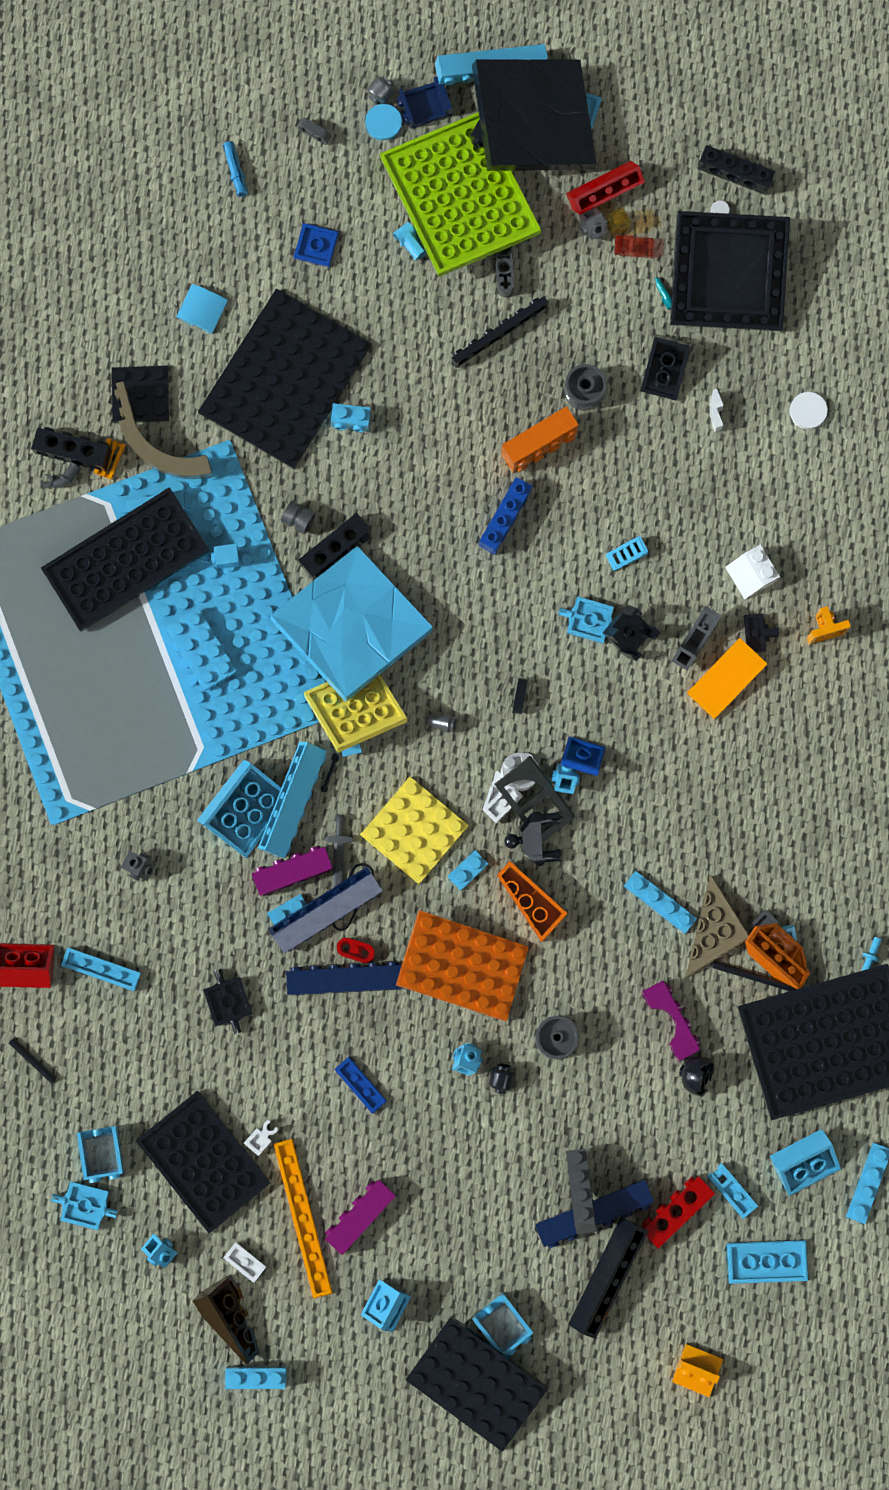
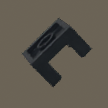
(629, 632)

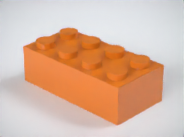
(539, 440)

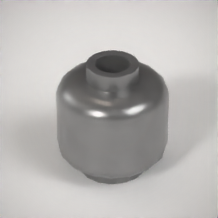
(380, 90)

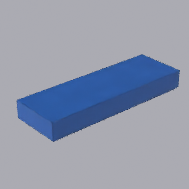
(360, 1085)

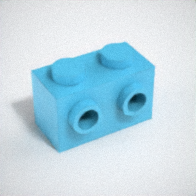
(350, 417)

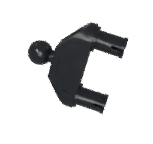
(531, 839)

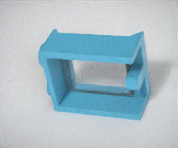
(100, 1153)
(503, 1325)

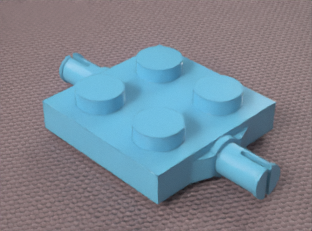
(588, 619)
(84, 1205)

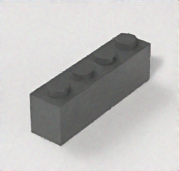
(581, 1191)

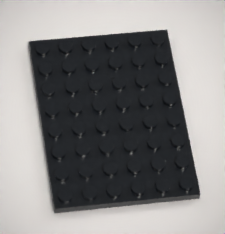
(284, 378)
(821, 1041)

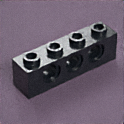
(736, 170)
(98, 460)
(355, 525)

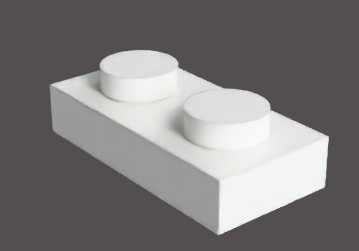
(244, 1262)

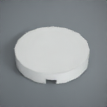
(808, 410)

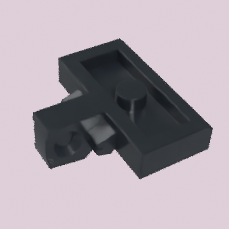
(757, 632)

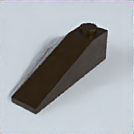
(223, 1312)

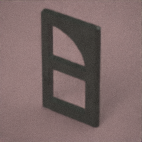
(531, 771)

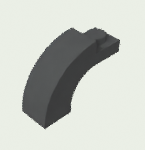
(696, 638)

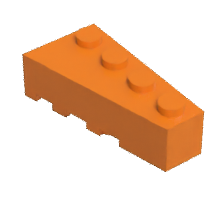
(534, 903)

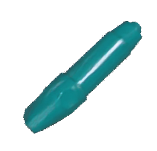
(666, 297)

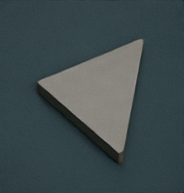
(717, 930)

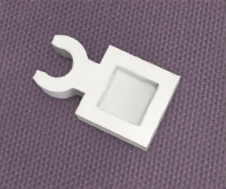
(259, 1139)

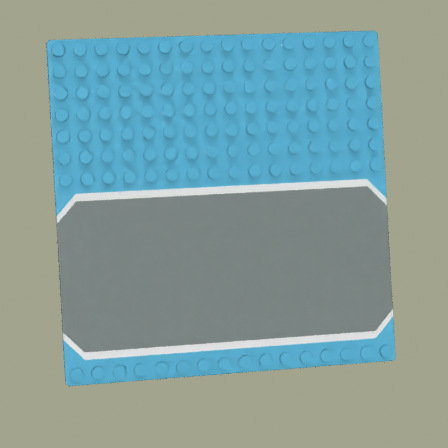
(118, 701)

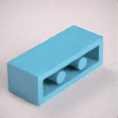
(256, 1377)

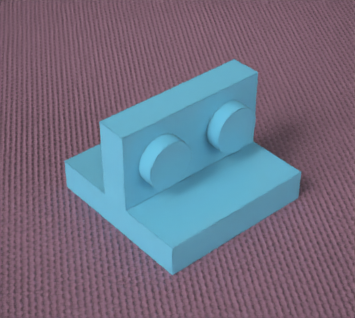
(385, 1306)

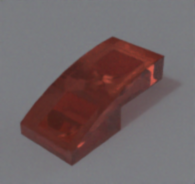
(634, 247)

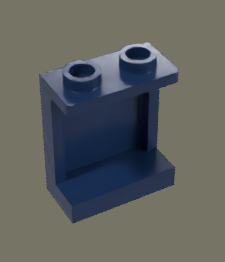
(424, 104)

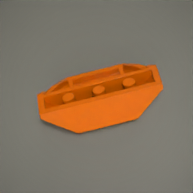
(778, 954)

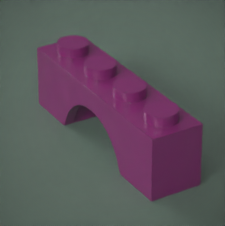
(660, 998)

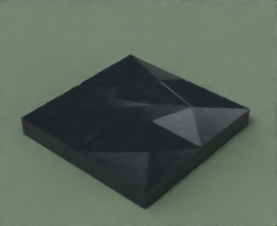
(533, 114)
(729, 271)

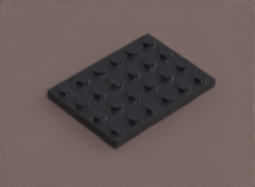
(203, 1162)
(477, 1383)

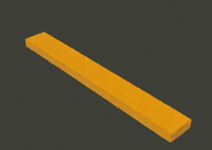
(303, 1218)

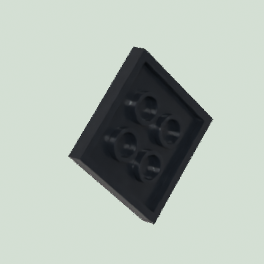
(146, 391)

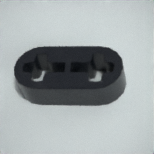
(519, 696)

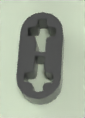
(314, 131)

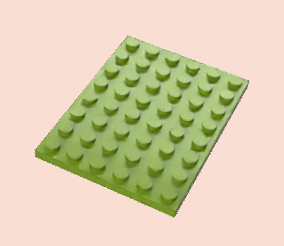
(454, 200)

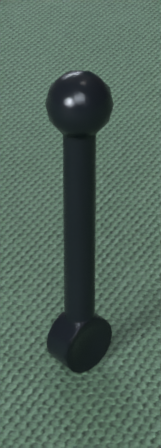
(335, 758)

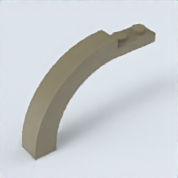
(173, 466)

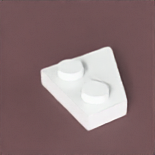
(495, 805)

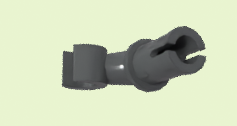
(64, 479)

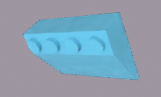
(242, 808)

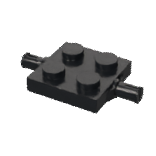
(227, 1001)

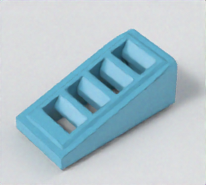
(638, 540)

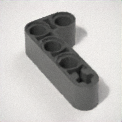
(507, 261)

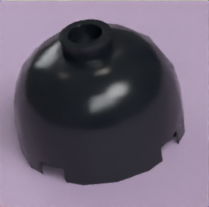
(696, 1074)

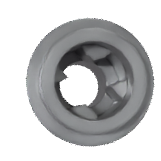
(443, 722)

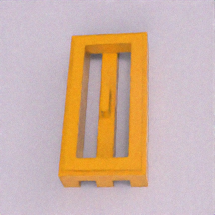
(115, 444)

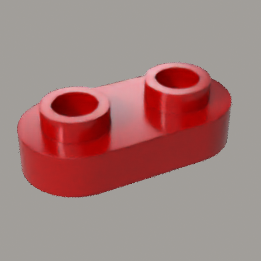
(356, 948)

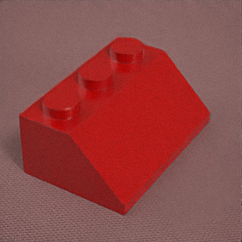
(26, 965)

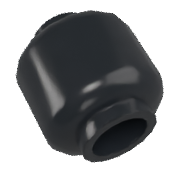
(502, 1078)

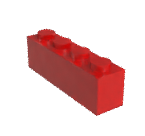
(605, 187)

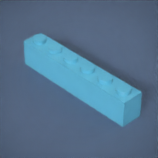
(458, 67)
(292, 799)

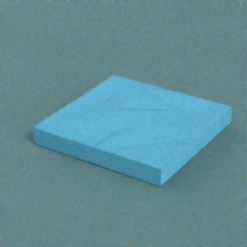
(351, 623)

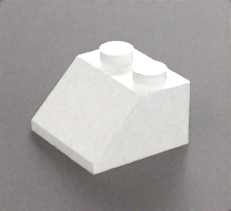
(752, 572)

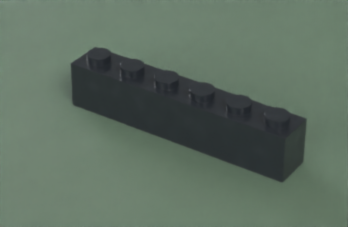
(608, 1277)

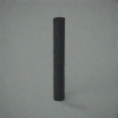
(32, 1060)

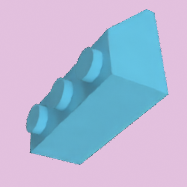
(805, 1162)

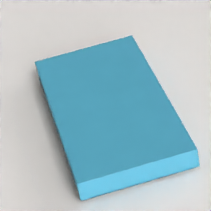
(767, 1262)

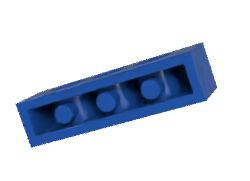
(505, 515)

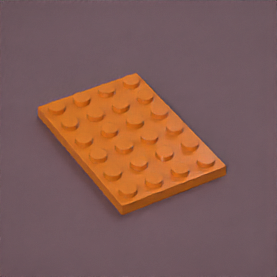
(462, 965)

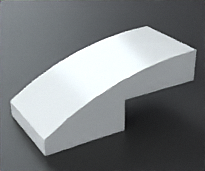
(715, 406)

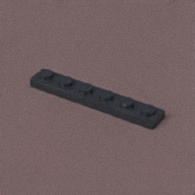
(505, 327)

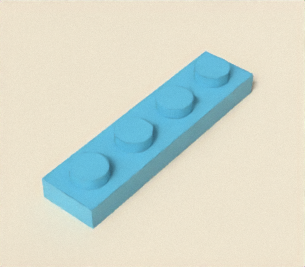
(660, 902)
(101, 969)
(868, 1183)

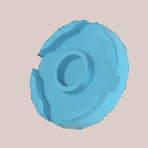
(383, 122)

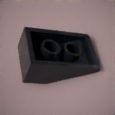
(666, 367)

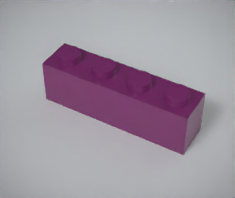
(292, 871)
(360, 1216)

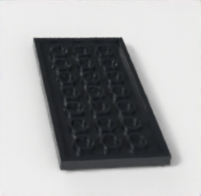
(125, 559)

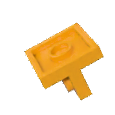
(827, 628)
(697, 1370)

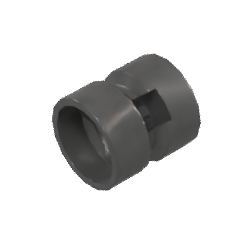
(296, 516)

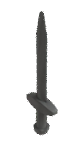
(339, 841)

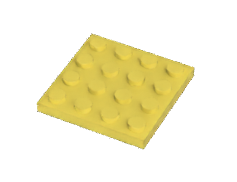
(358, 719)
(414, 830)

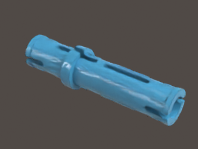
(237, 175)

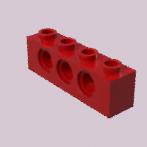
(702, 1193)

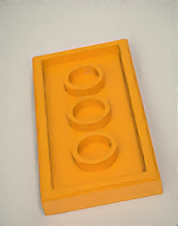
(727, 678)

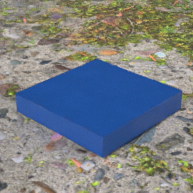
(316, 245)
(583, 756)

